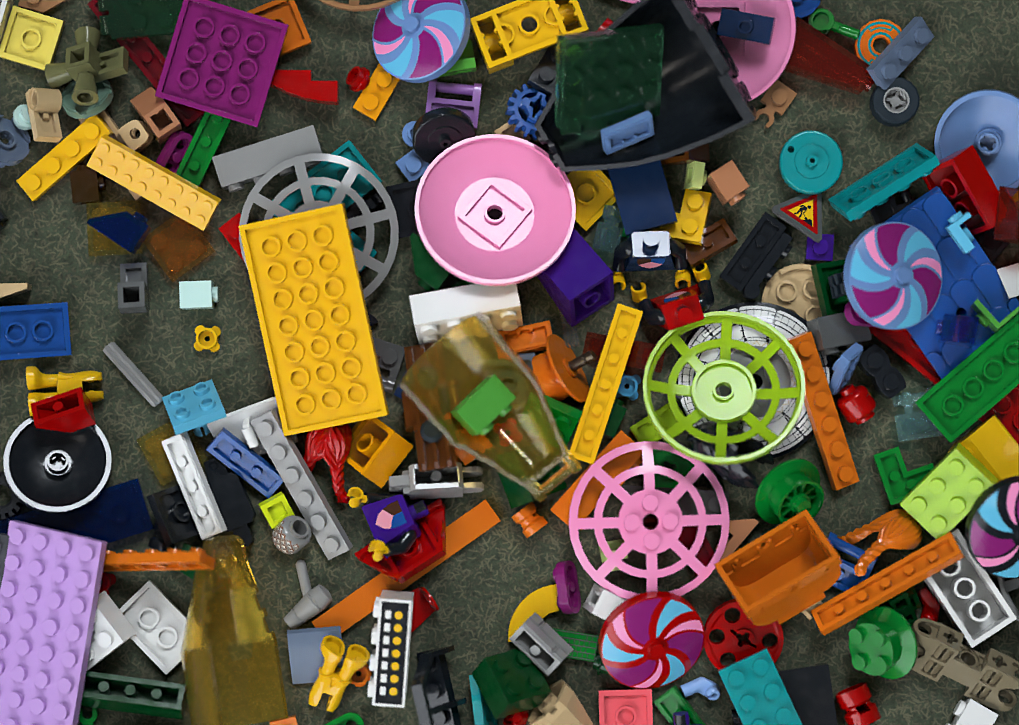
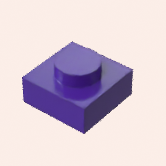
(820, 251)

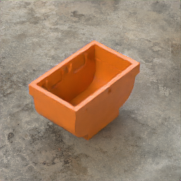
(781, 571)

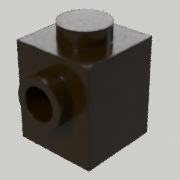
(87, 185)

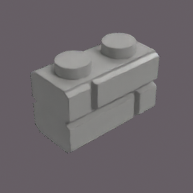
(541, 644)

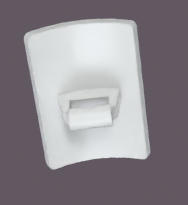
(239, 424)

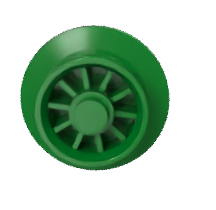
(788, 491)

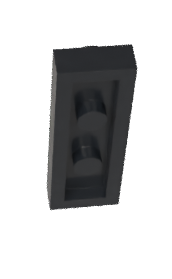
(752, 251)

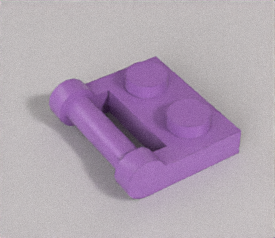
(471, 108)

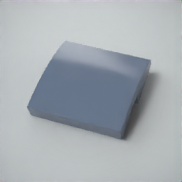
(306, 653)

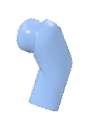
(702, 686)

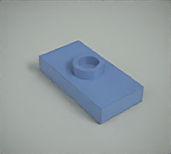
(627, 132)
(844, 368)

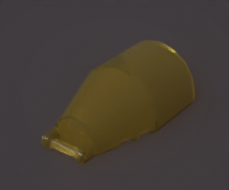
(521, 442)

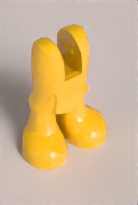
(63, 382)
(334, 679)

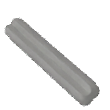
(133, 374)

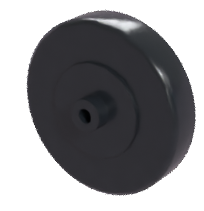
(440, 130)

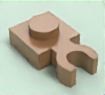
(776, 100)

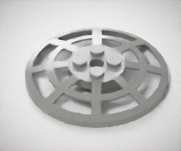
(343, 188)

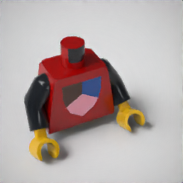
(677, 307)

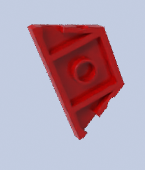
(425, 550)

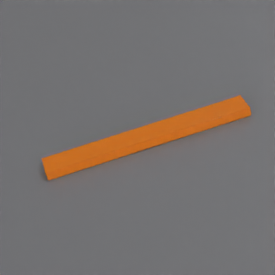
(362, 600)

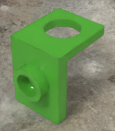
(987, 319)

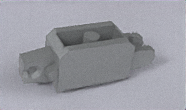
(436, 483)

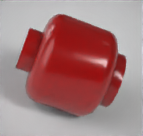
(856, 404)

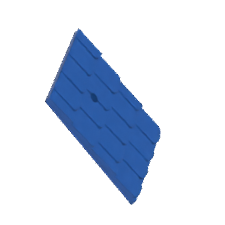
(964, 281)

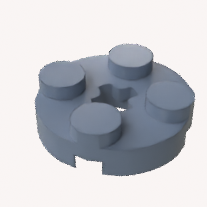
(18, 143)

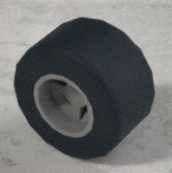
(902, 97)

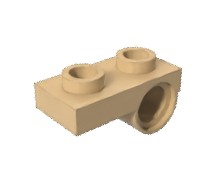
(43, 112)

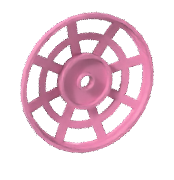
(631, 517)

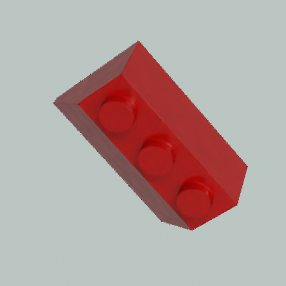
(967, 188)

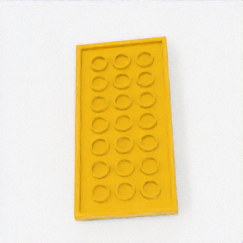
(314, 319)

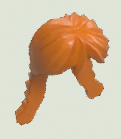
(896, 531)

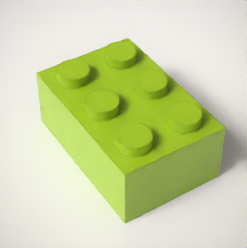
(948, 491)

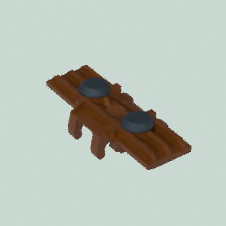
(431, 445)

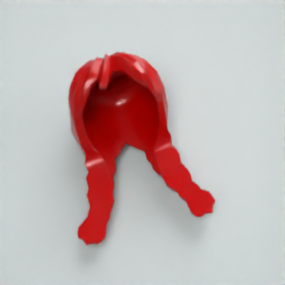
(334, 446)

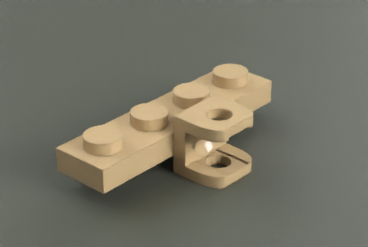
(127, 136)

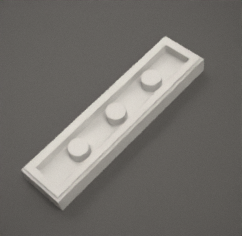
(194, 485)

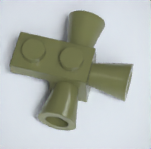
(87, 66)

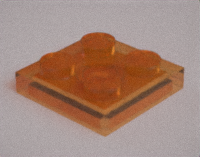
(178, 247)

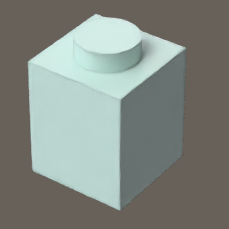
(198, 294)

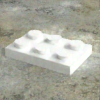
(157, 625)

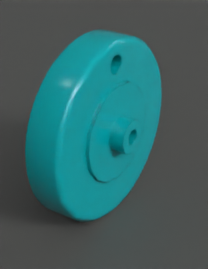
(810, 162)

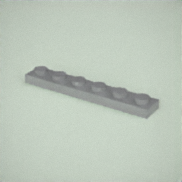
(301, 484)

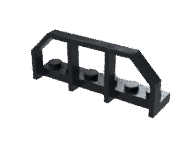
(434, 690)

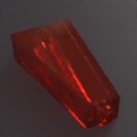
(826, 61)

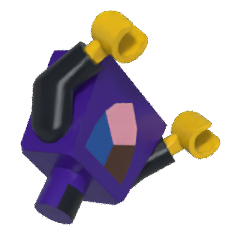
(390, 521)

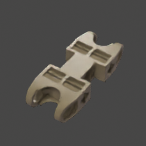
(965, 665)

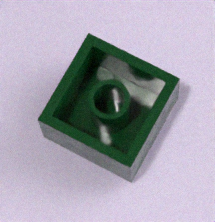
(510, 683)

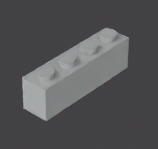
(256, 160)

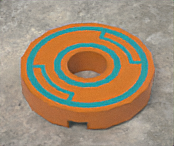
(869, 33)

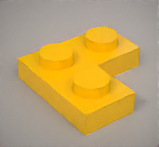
(691, 218)

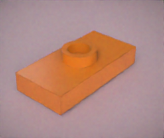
(528, 337)

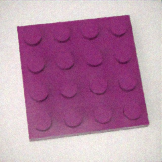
(222, 61)

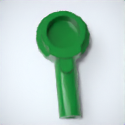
(824, 21)

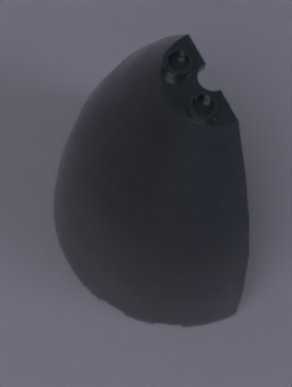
(697, 94)

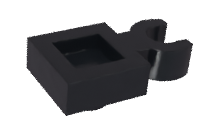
(372, 203)

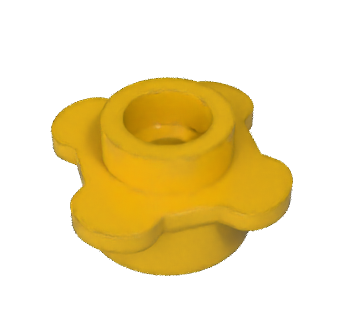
(201, 333)

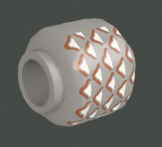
(291, 534)

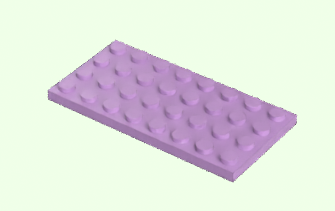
(46, 623)

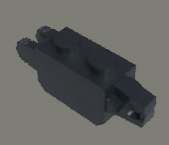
(231, 499)

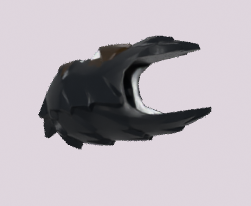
(734, 473)

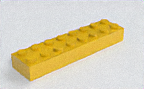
(154, 182)

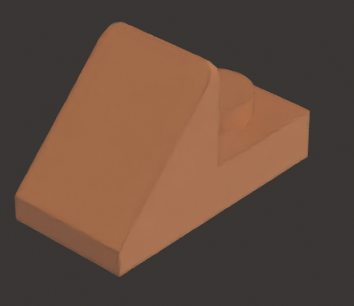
(739, 531)

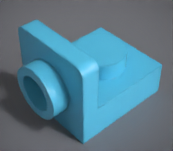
(961, 237)

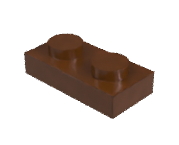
(715, 240)

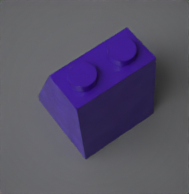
(578, 281)

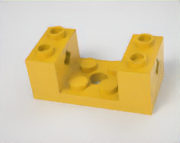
(504, 39)

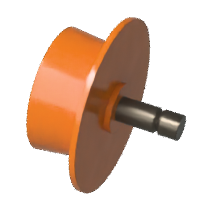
(561, 372)

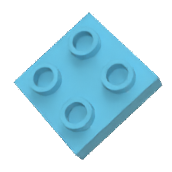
(194, 408)

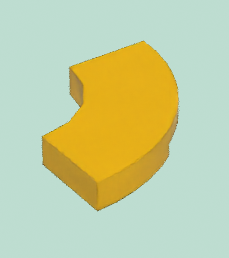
(541, 601)

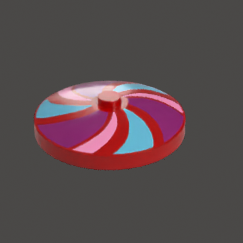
(651, 640)

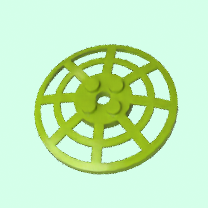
(729, 374)

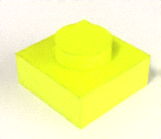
(276, 509)

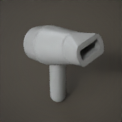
(312, 602)

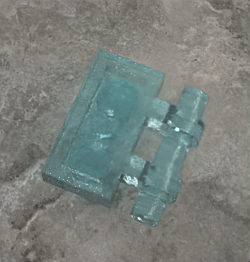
(912, 424)

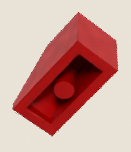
(64, 412)

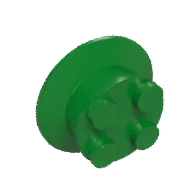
(883, 644)

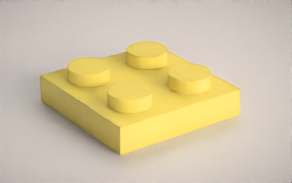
(31, 38)

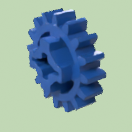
(522, 106)

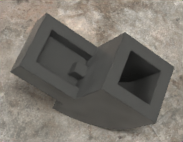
(133, 288)

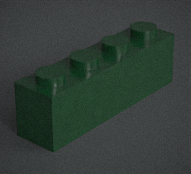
(134, 695)

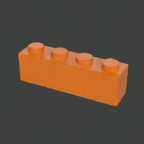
(594, 487)

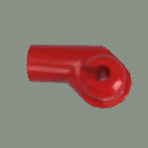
(930, 605)

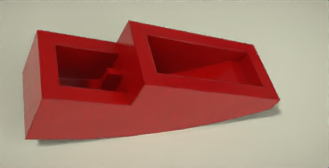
(301, 85)

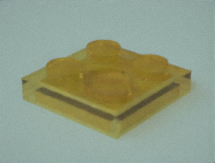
(99, 243)
(154, 451)

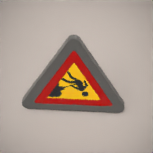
(803, 214)

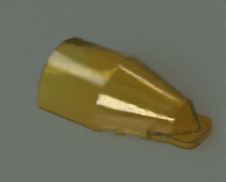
(227, 646)

